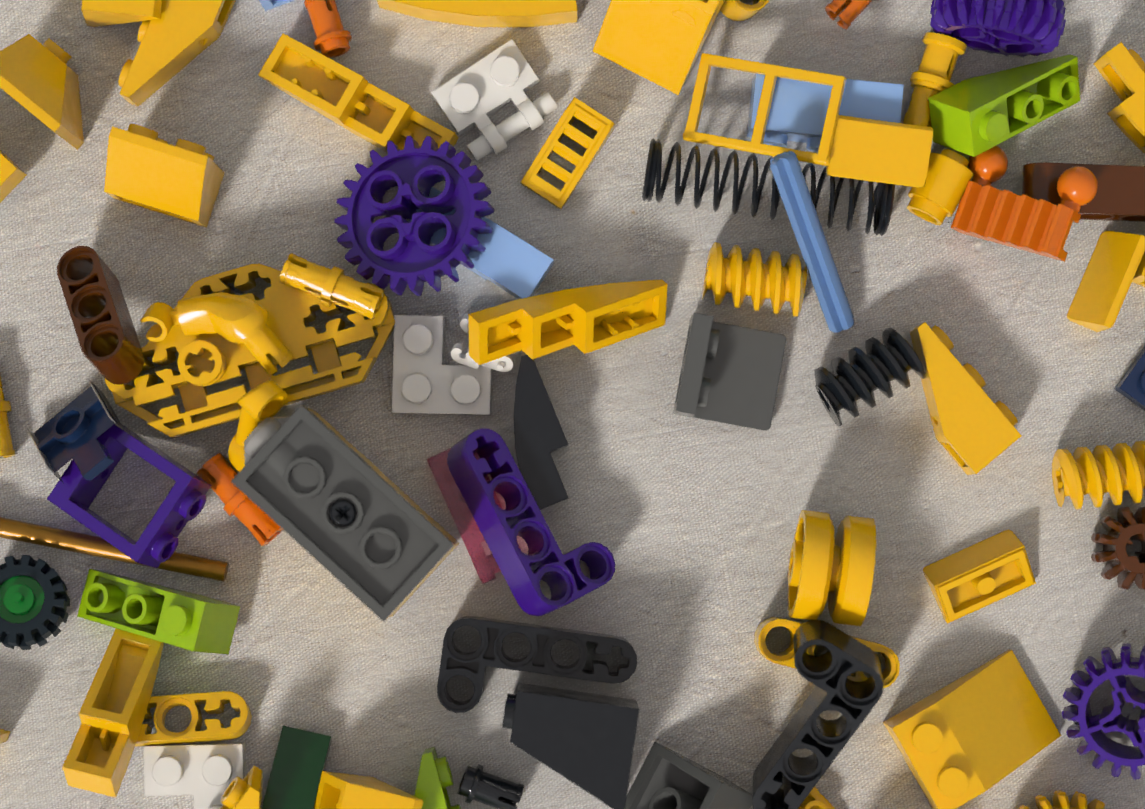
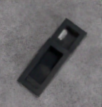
(537, 436)

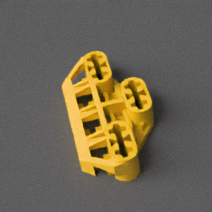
(289, 319)

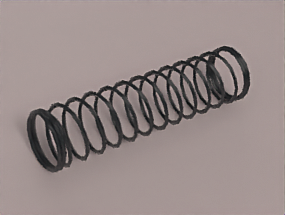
(882, 196)

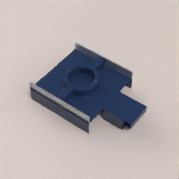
(75, 434)

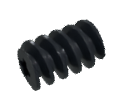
(866, 374)

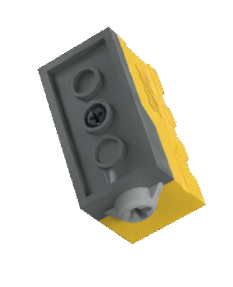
(342, 509)

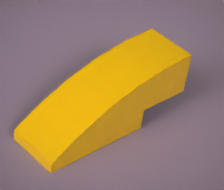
(113, 714)

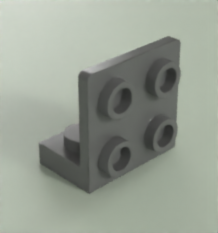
(729, 373)

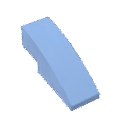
(507, 258)

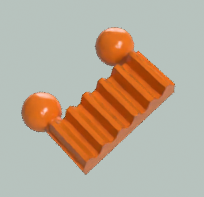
(1020, 219)

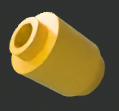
(943, 187)

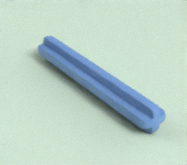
(811, 241)

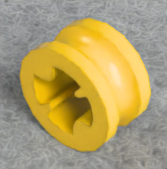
(198, 348)

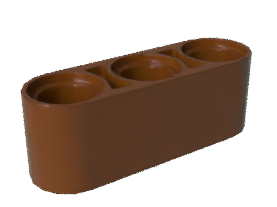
(1118, 194)
(100, 315)

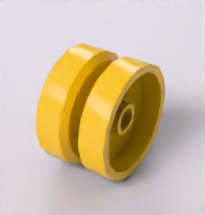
(831, 568)

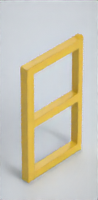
(771, 73)

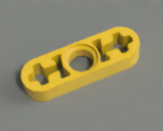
(215, 730)

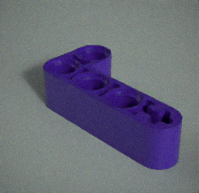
(523, 519)

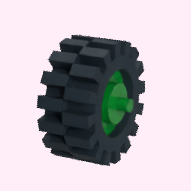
(30, 602)

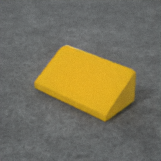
(880, 151)
(1107, 280)
(979, 575)

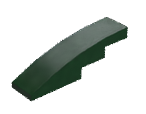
(296, 769)

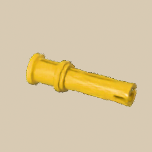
(933, 75)

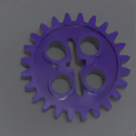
(415, 173)

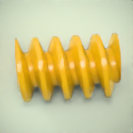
(755, 278)
(1099, 473)

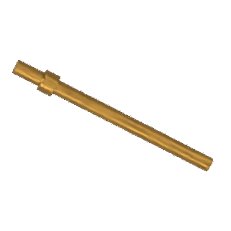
(99, 547)

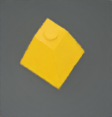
(44, 85)

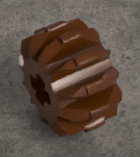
(1114, 547)

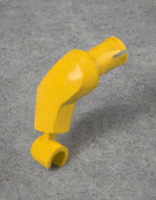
(226, 314)

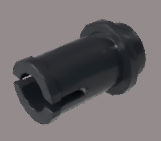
(489, 789)

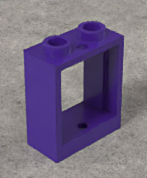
(161, 534)

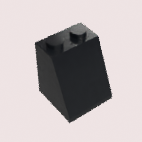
(577, 736)

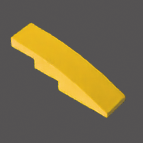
(488, 12)
(347, 97)
(576, 316)

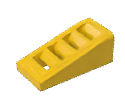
(588, 116)

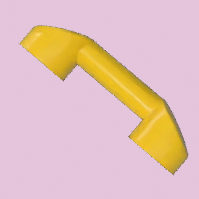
(256, 406)

